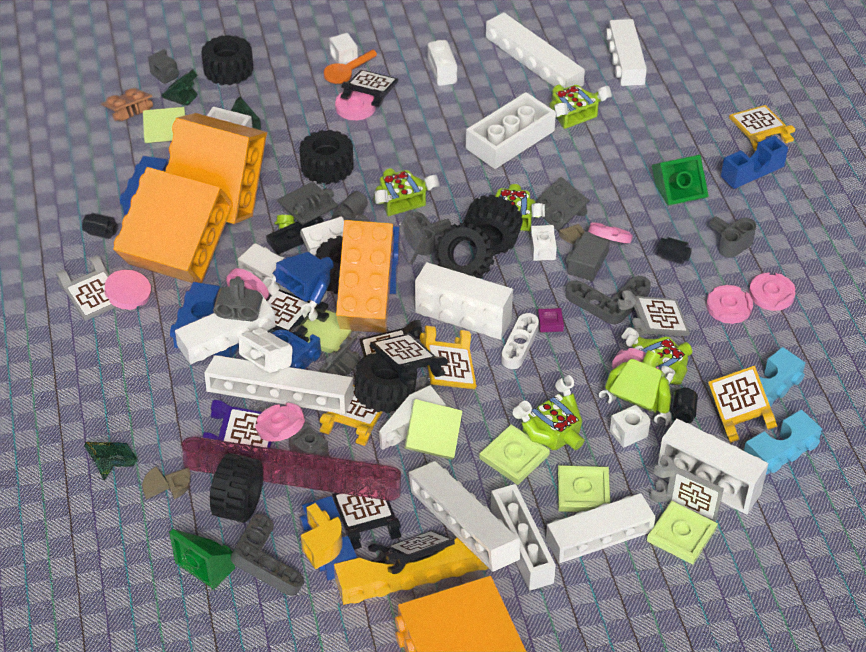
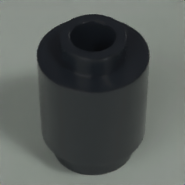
(99, 225)
(674, 250)
(684, 405)

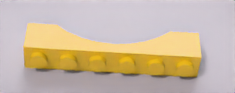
(365, 579)

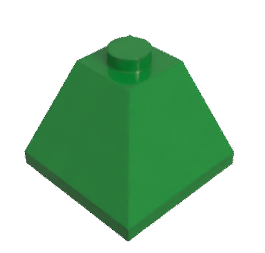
(680, 180)
(201, 557)

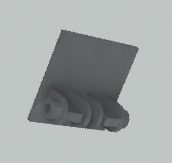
(308, 202)
(562, 203)
(343, 360)

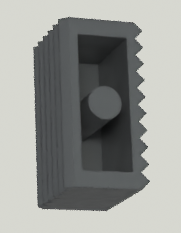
(587, 256)

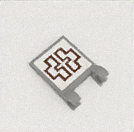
(87, 291)
(655, 315)
(687, 490)

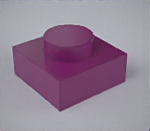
(550, 320)

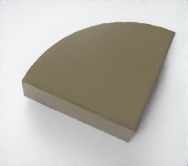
(571, 233)
(179, 482)
(154, 483)

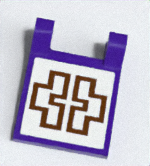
(237, 425)

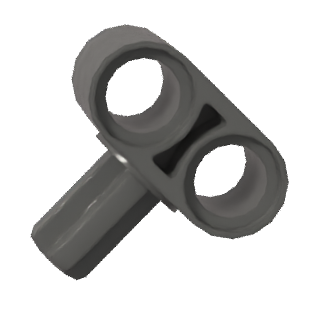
(352, 208)
(430, 230)
(734, 237)
(237, 302)

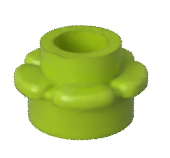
(284, 220)

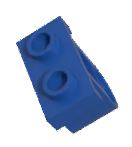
(303, 352)

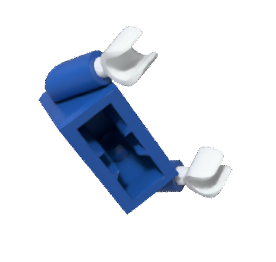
(303, 276)

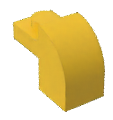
(324, 540)

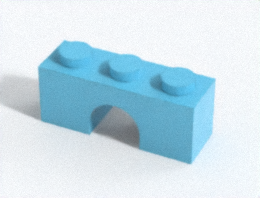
(782, 372)
(798, 435)

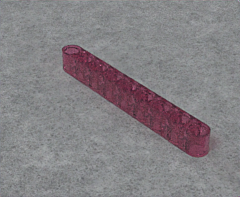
(299, 468)

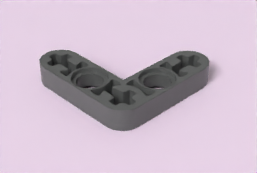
(608, 309)
(247, 553)

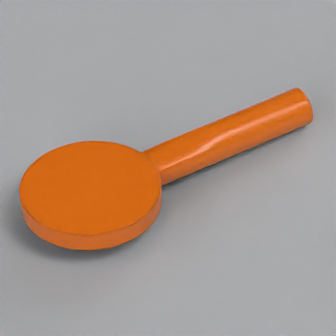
(340, 73)

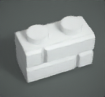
(442, 62)
(265, 350)

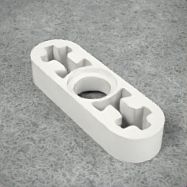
(520, 349)

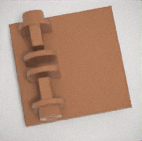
(122, 104)

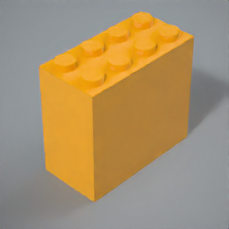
(219, 156)
(173, 225)
(365, 276)
(458, 621)

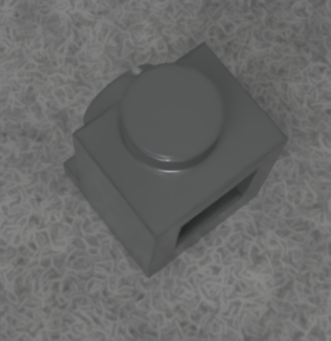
(163, 66)
(308, 442)

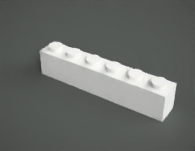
(533, 52)
(284, 386)
(465, 516)

